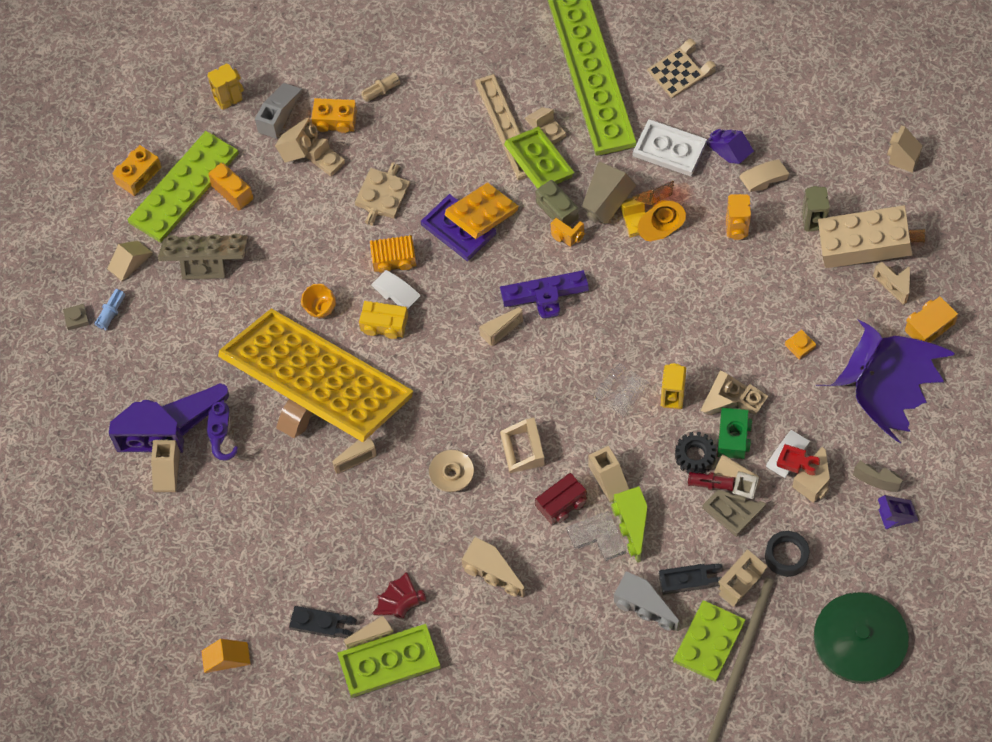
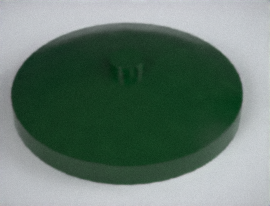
(861, 638)

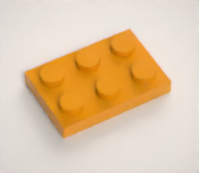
(481, 210)

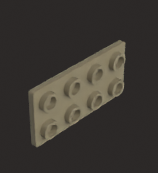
(203, 255)

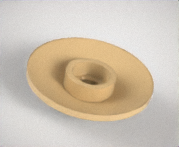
(451, 461)

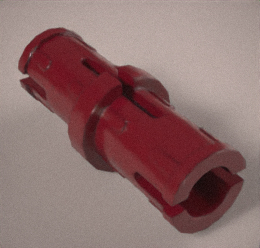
(695, 479)

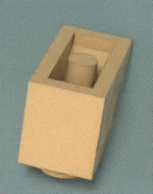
(814, 485)

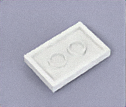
(669, 147)

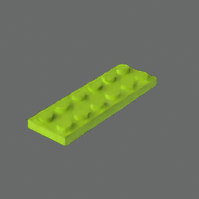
(181, 187)

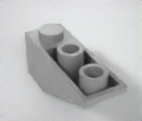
(276, 110)
(640, 597)

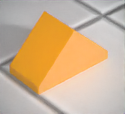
(225, 655)

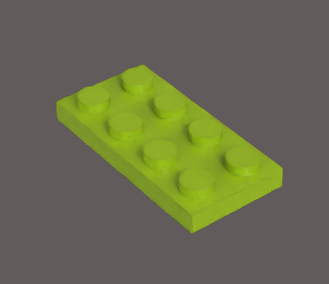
(388, 660)

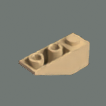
(488, 563)

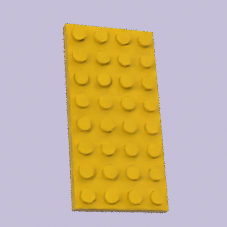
(316, 374)

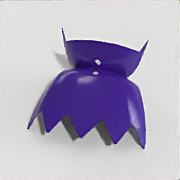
(898, 369)

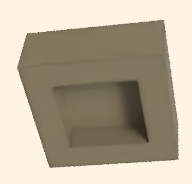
(76, 317)

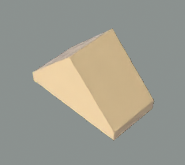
(128, 258)

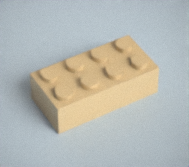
(865, 237)

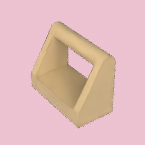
(534, 461)

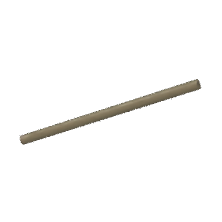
(740, 661)

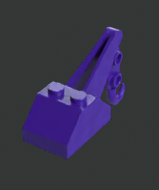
(148, 421)

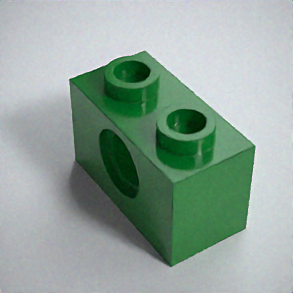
(734, 421)

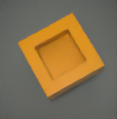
(800, 344)

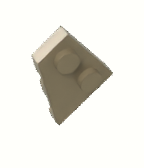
(732, 510)

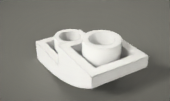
(399, 291)
(792, 439)

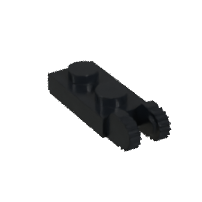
(689, 578)
(320, 622)

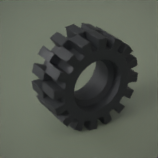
(695, 441)

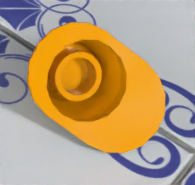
(661, 220)

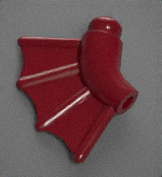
(399, 598)

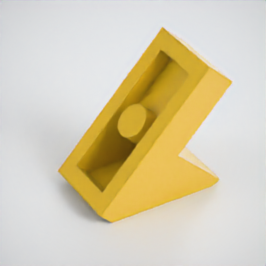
(632, 212)

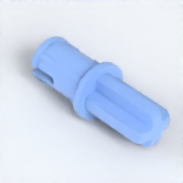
(110, 309)

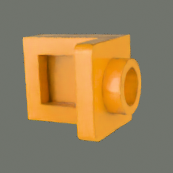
(564, 233)

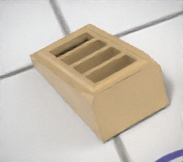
(499, 327)
(354, 455)
(371, 632)

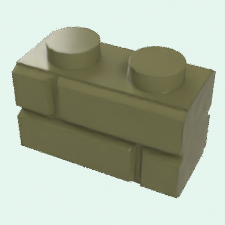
(556, 203)
(814, 207)

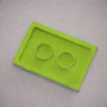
(538, 157)
(709, 640)

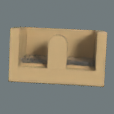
(741, 577)

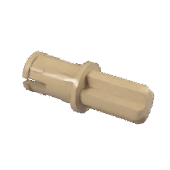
(380, 87)

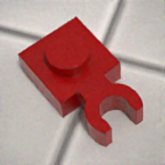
(794, 458)

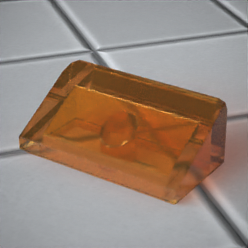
(656, 193)

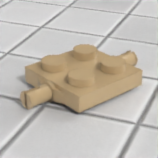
(382, 193)

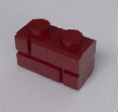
(561, 499)

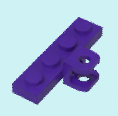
(544, 291)

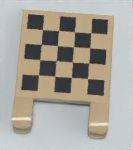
(678, 71)

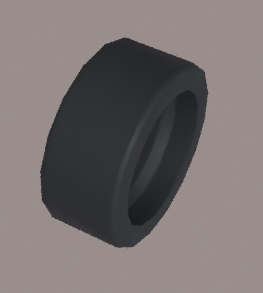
(787, 570)

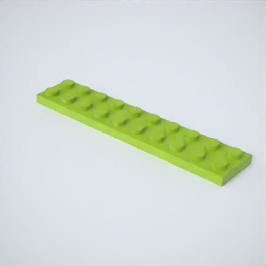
(592, 76)

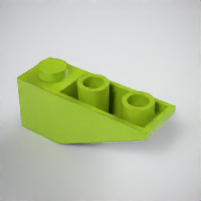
(632, 512)

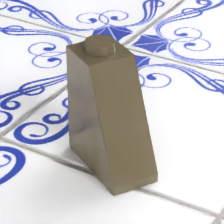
(606, 192)

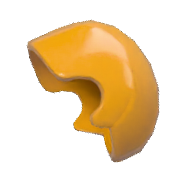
(318, 297)

